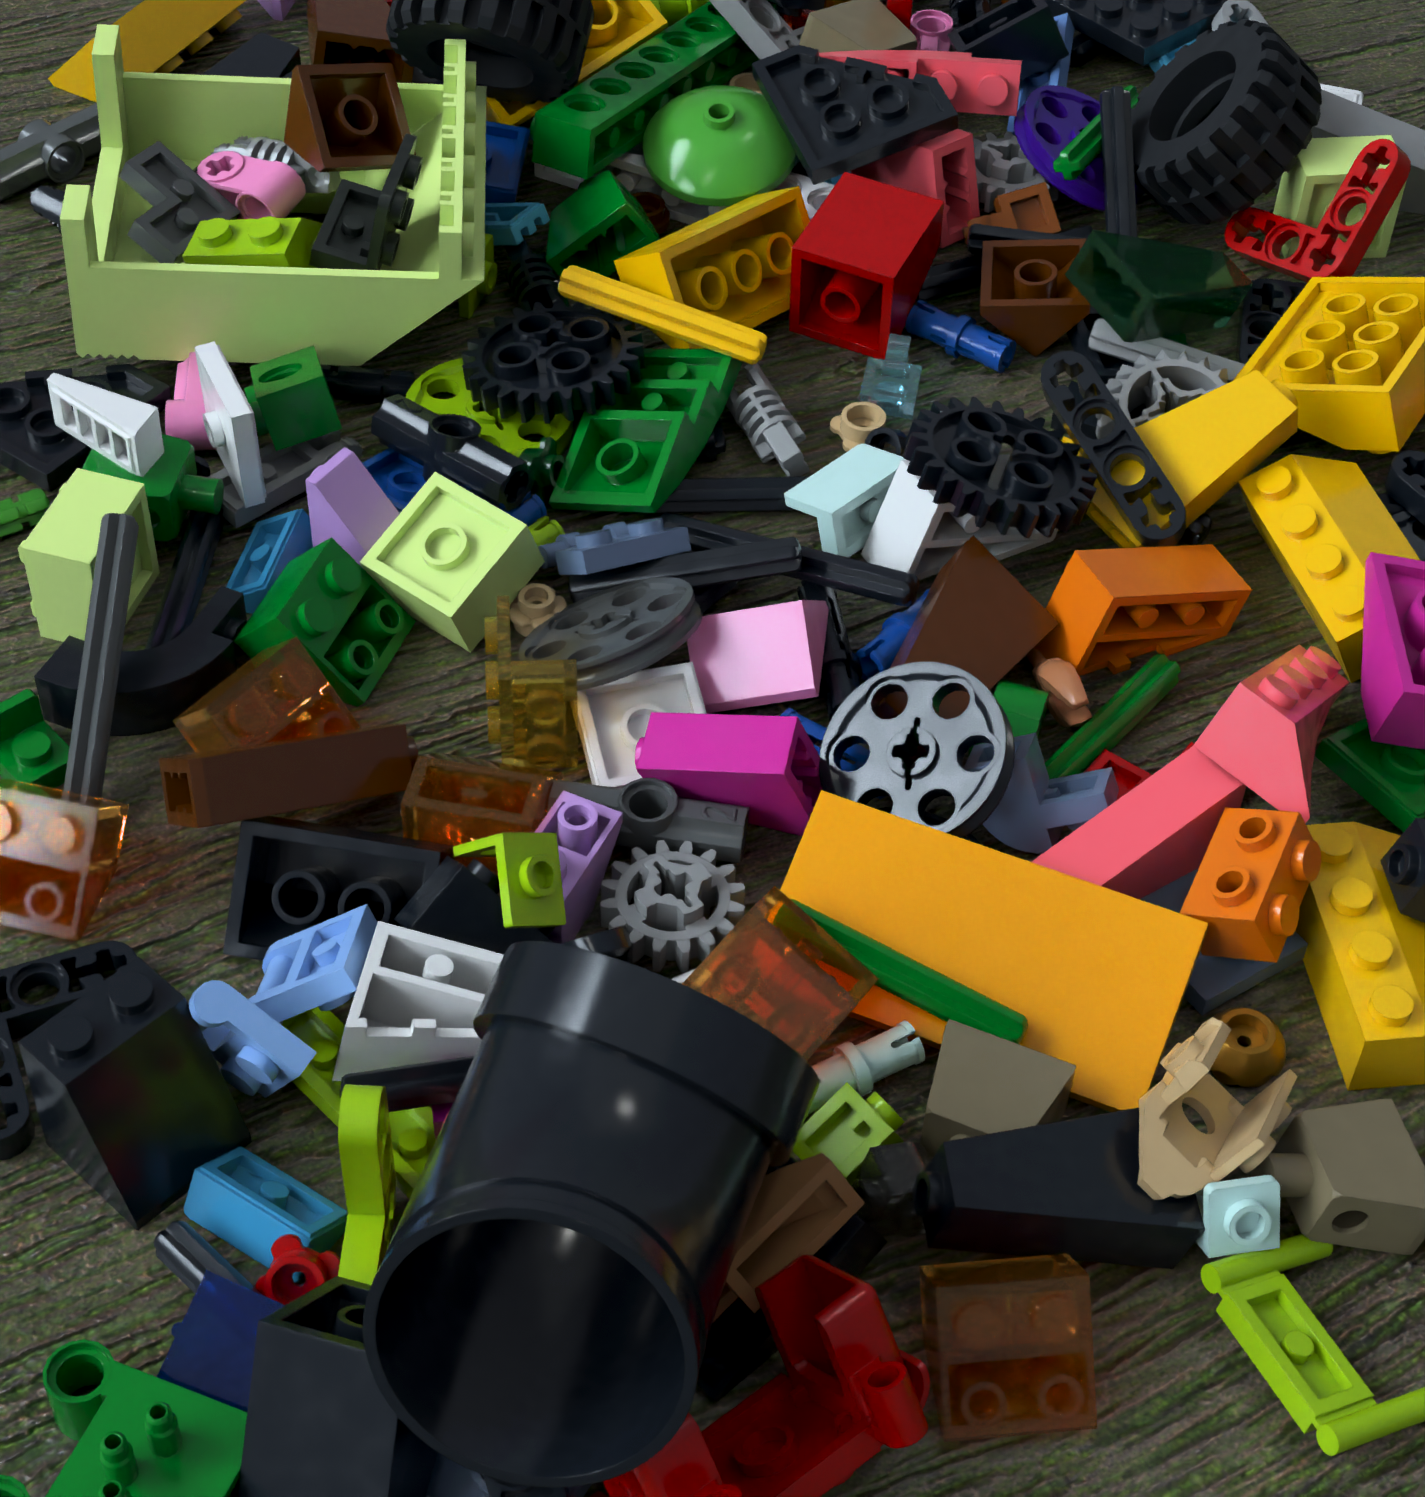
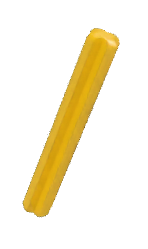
(662, 314)

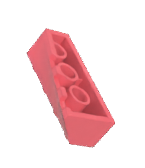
(1273, 724)

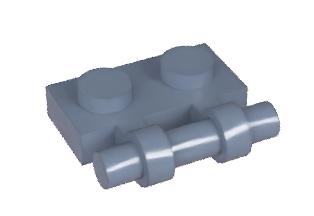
(614, 546)

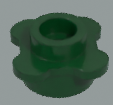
(546, 465)

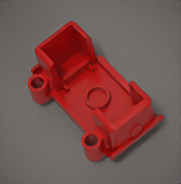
(808, 1430)

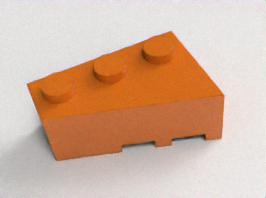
(1140, 602)

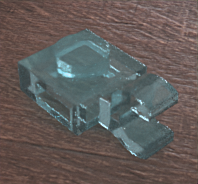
(892, 381)

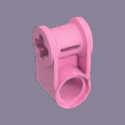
(253, 184)

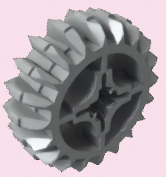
(1159, 386)

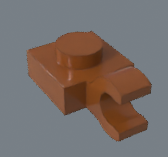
(1023, 210)

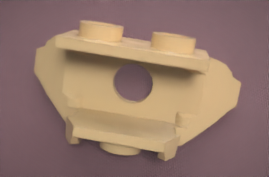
(1176, 1155)

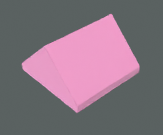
(760, 655)

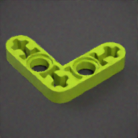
(367, 1180)

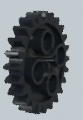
(553, 361)
(1041, 484)

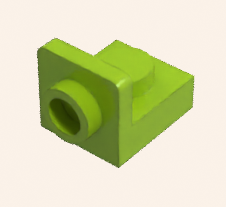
(847, 1129)

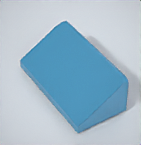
(268, 552)
(257, 1203)

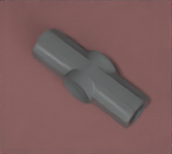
(49, 151)
(656, 814)

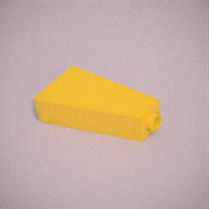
(1204, 449)

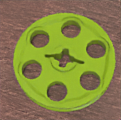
(508, 434)

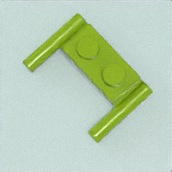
(1298, 1353)

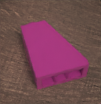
(736, 762)

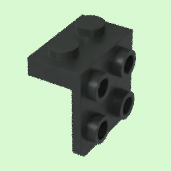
(364, 220)

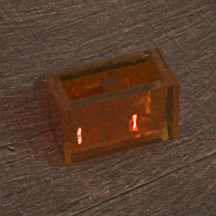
(266, 700)
(472, 798)
(55, 857)
(784, 974)
(1009, 1346)

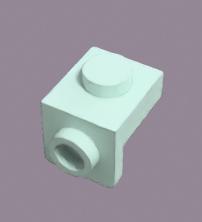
(1240, 1216)

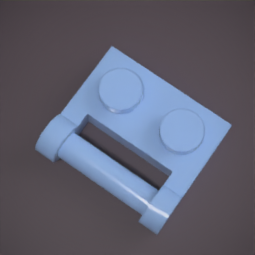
(316, 966)
(246, 1041)

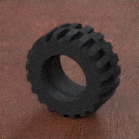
(519, 46)
(1223, 122)

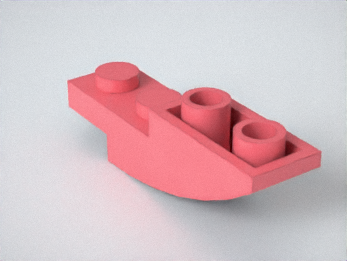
(968, 81)

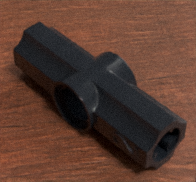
(454, 450)

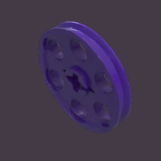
(1072, 114)

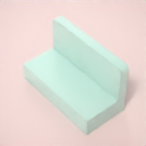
(846, 497)

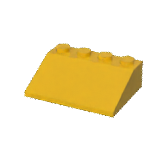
(1352, 359)
(1364, 960)

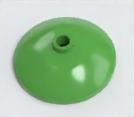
(717, 146)

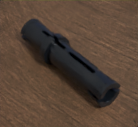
(840, 665)

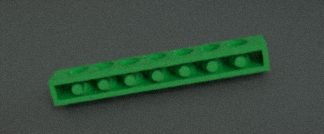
(612, 108)

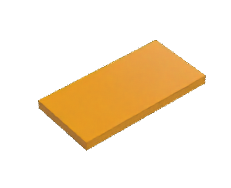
(1073, 957)

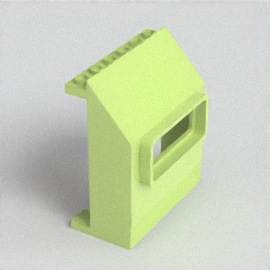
(257, 313)

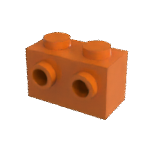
(1253, 883)

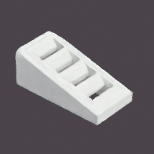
(108, 422)

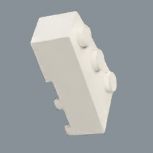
(923, 536)
(414, 1001)

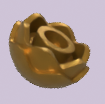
(1263, 1051)

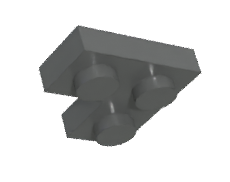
(178, 202)

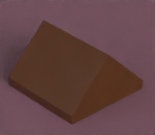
(345, 116)
(1028, 290)

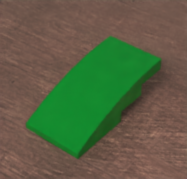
(647, 442)

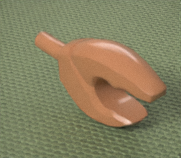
(1066, 691)

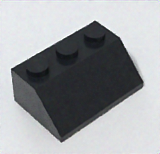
(309, 872)

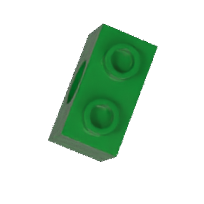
(292, 399)

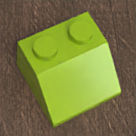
(253, 242)

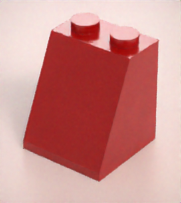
(862, 264)

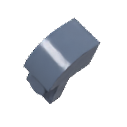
(1039, 807)

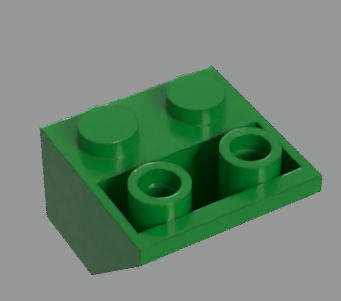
(337, 616)

